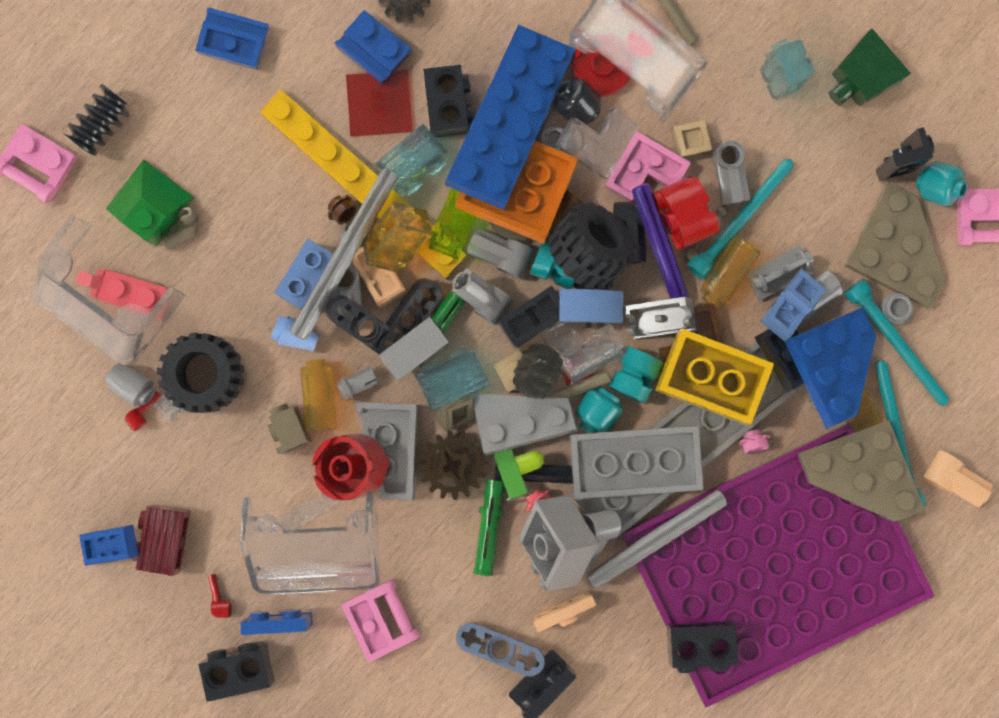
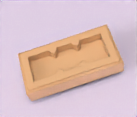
(383, 284)
(565, 612)

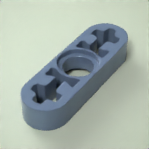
(476, 647)

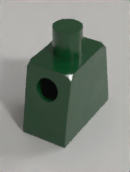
(867, 71)

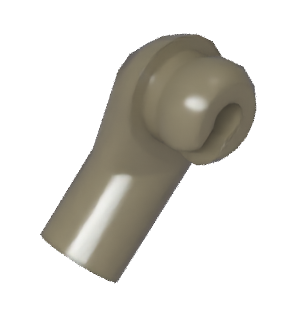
(184, 230)

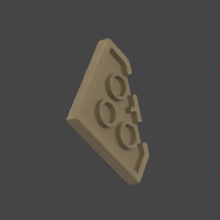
(898, 248)
(865, 471)

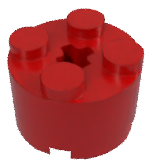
(686, 212)
(349, 466)

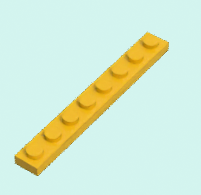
(340, 165)

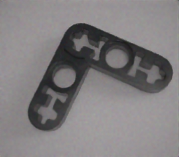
(384, 331)

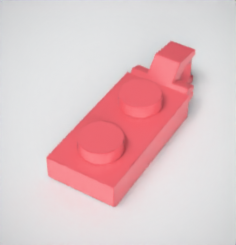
(121, 289)

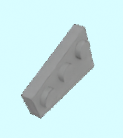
(518, 420)
(397, 433)

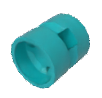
(545, 267)
(636, 375)

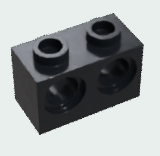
(441, 102)
(531, 318)
(702, 636)
(239, 679)

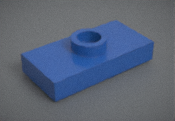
(109, 545)

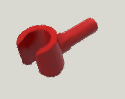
(135, 418)
(219, 607)

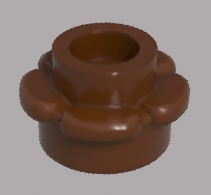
(341, 209)

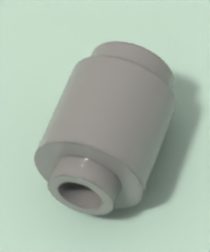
(130, 384)

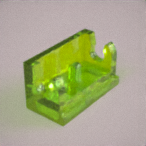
(451, 228)

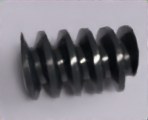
(98, 120)

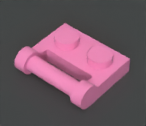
(40, 154)
(977, 206)
(371, 625)

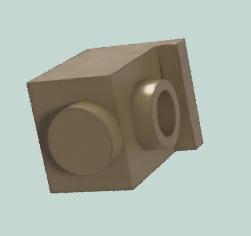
(287, 428)

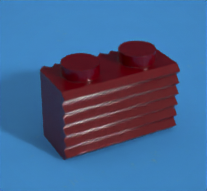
(161, 539)

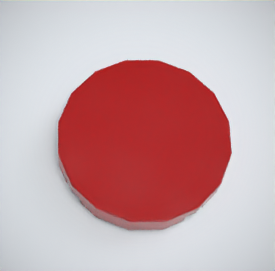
(599, 72)

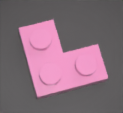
(643, 159)

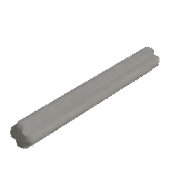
(657, 539)

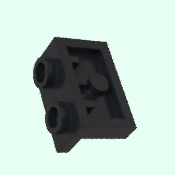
(912, 155)
(778, 353)
(538, 692)

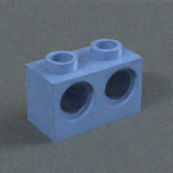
(304, 274)

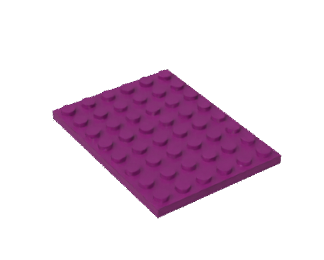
(782, 567)

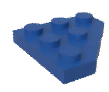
(835, 364)

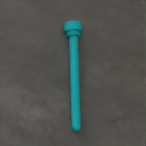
(703, 264)
(860, 295)
(892, 413)

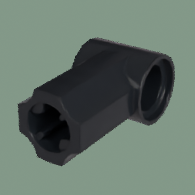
(630, 216)

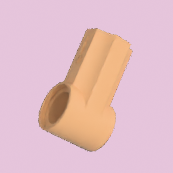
(951, 475)

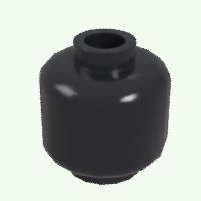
(578, 100)

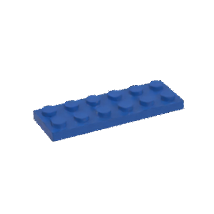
(510, 117)

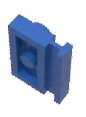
(232, 38)
(373, 47)
(264, 623)

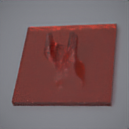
(376, 107)

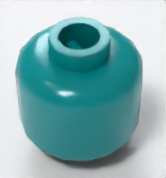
(942, 183)
(599, 410)

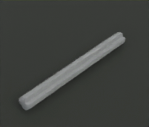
(344, 254)

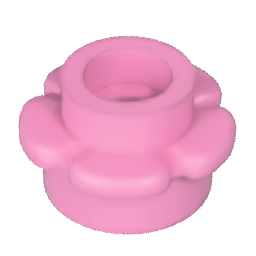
(754, 442)

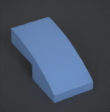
(793, 305)
(590, 306)

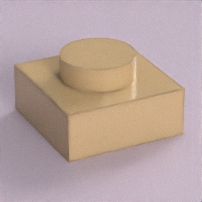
(692, 139)
(505, 370)

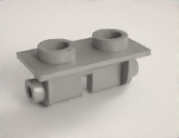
(779, 272)

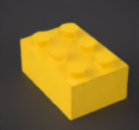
(714, 377)

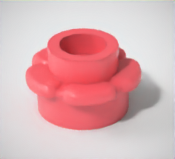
(535, 496)

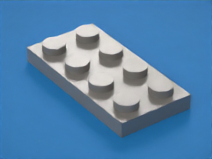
(636, 462)

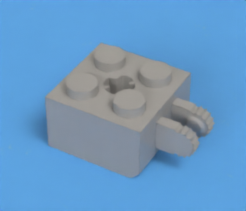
(558, 542)

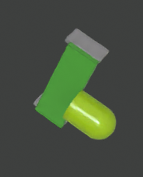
(513, 467)

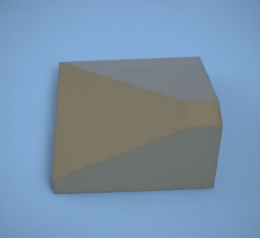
(456, 413)

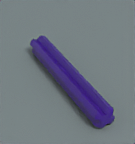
(659, 241)

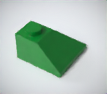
(149, 203)

